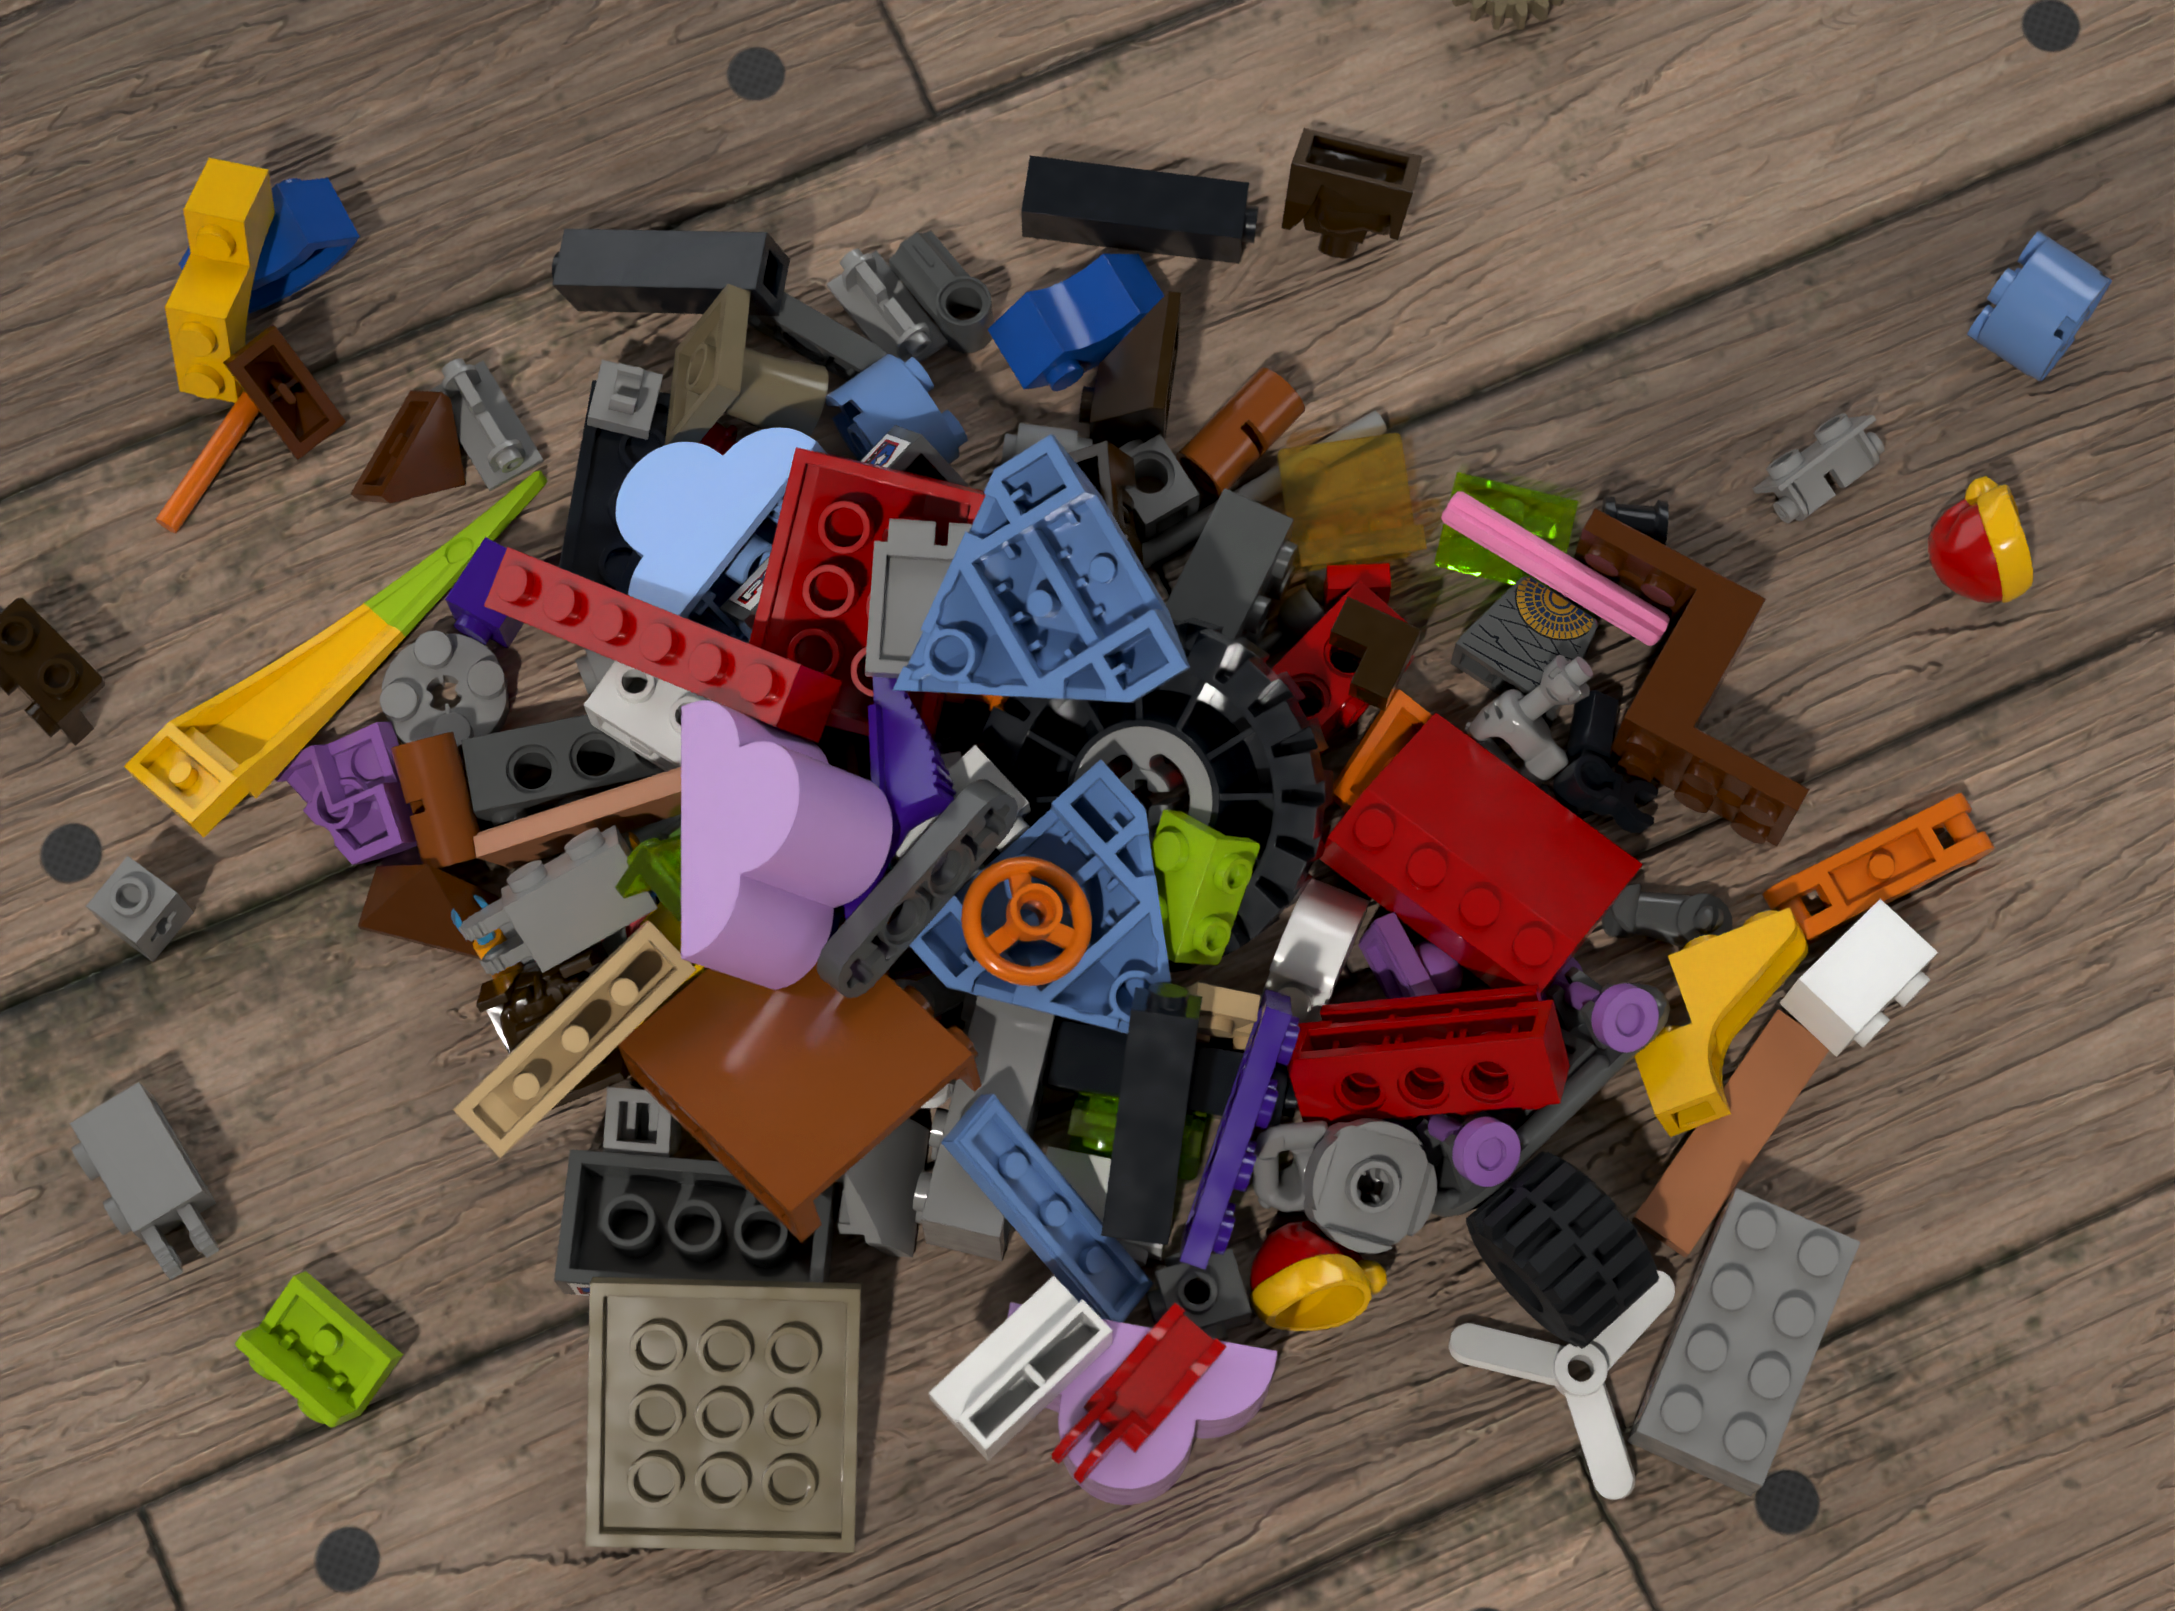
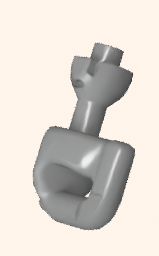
(1520, 721)
(1285, 1187)

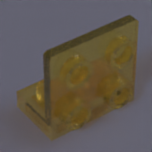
(1349, 502)

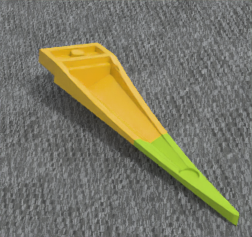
(257, 727)

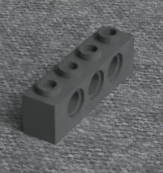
(564, 746)

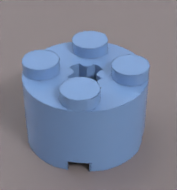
(2039, 307)
(892, 395)

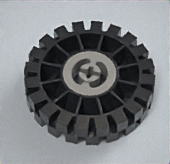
(1230, 733)

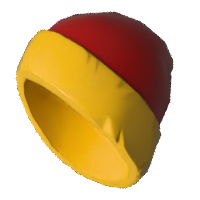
(1982, 546)
(1310, 1281)

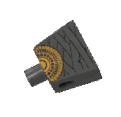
(1521, 637)

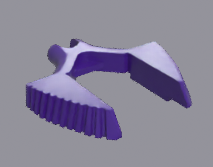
(905, 769)

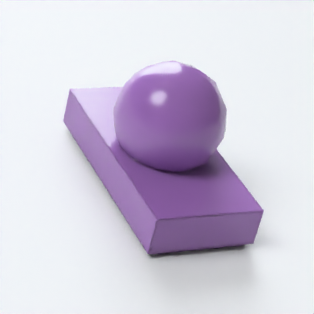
(1406, 968)

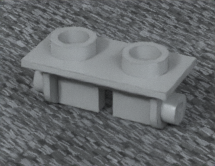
(885, 307)
(487, 424)
(1800, 477)

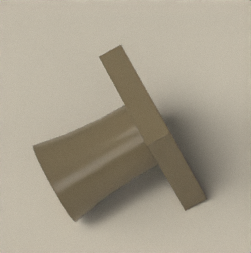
(722, 376)

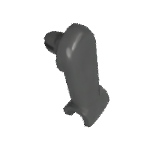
(1666, 916)

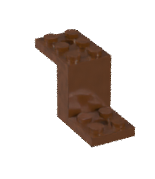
(1661, 725)

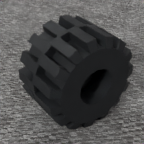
(1562, 1249)

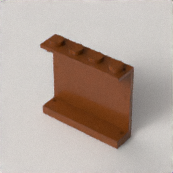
(794, 1077)

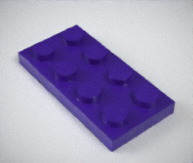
(1232, 1151)

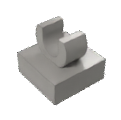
(624, 399)

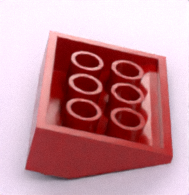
(822, 566)
(1479, 859)

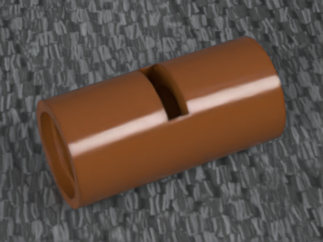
(1240, 432)
(439, 799)

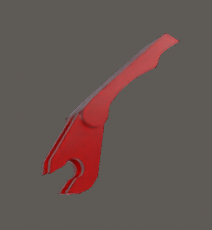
(1144, 1388)

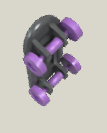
(1600, 1035)

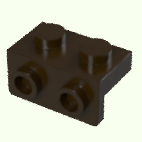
(46, 672)

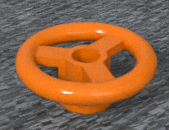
(1043, 903)

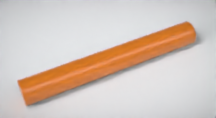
(208, 464)

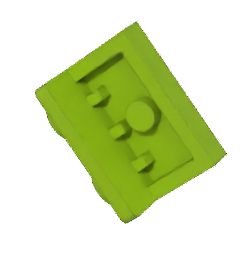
(1199, 885)
(319, 1352)

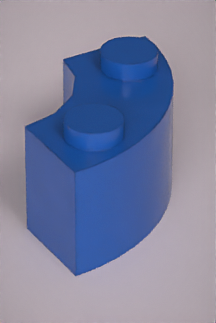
(302, 240)
(1075, 323)

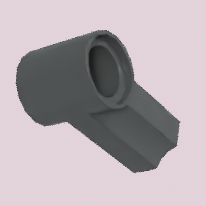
(943, 290)

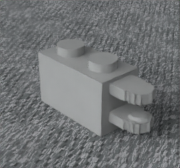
(561, 904)
(146, 1174)

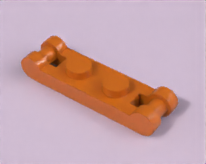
(1882, 867)

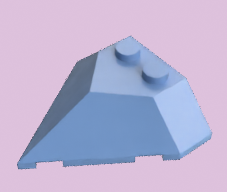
(1045, 597)
(1104, 844)

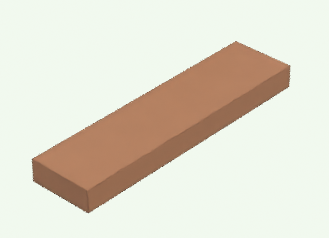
(550, 830)
(1724, 1149)

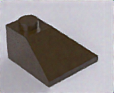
(1136, 380)

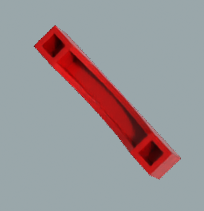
(664, 645)

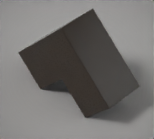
(1381, 643)

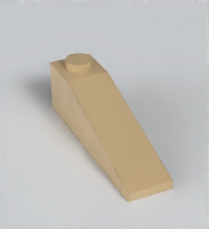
(574, 1038)

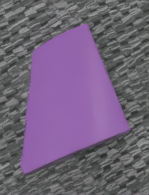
(355, 793)

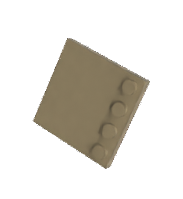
(722, 1414)

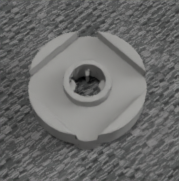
(439, 660)
(1333, 1176)

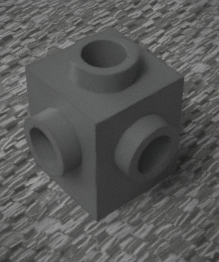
(1219, 1284)

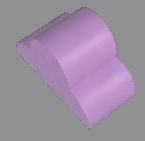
(768, 845)
(1213, 1408)

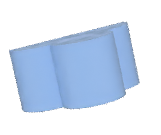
(705, 520)

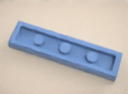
(1046, 1210)

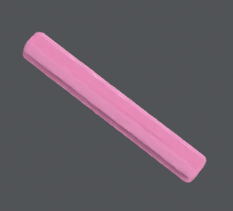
(1555, 568)

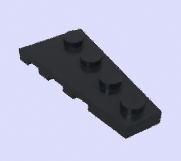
(592, 537)

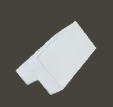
(1021, 1367)

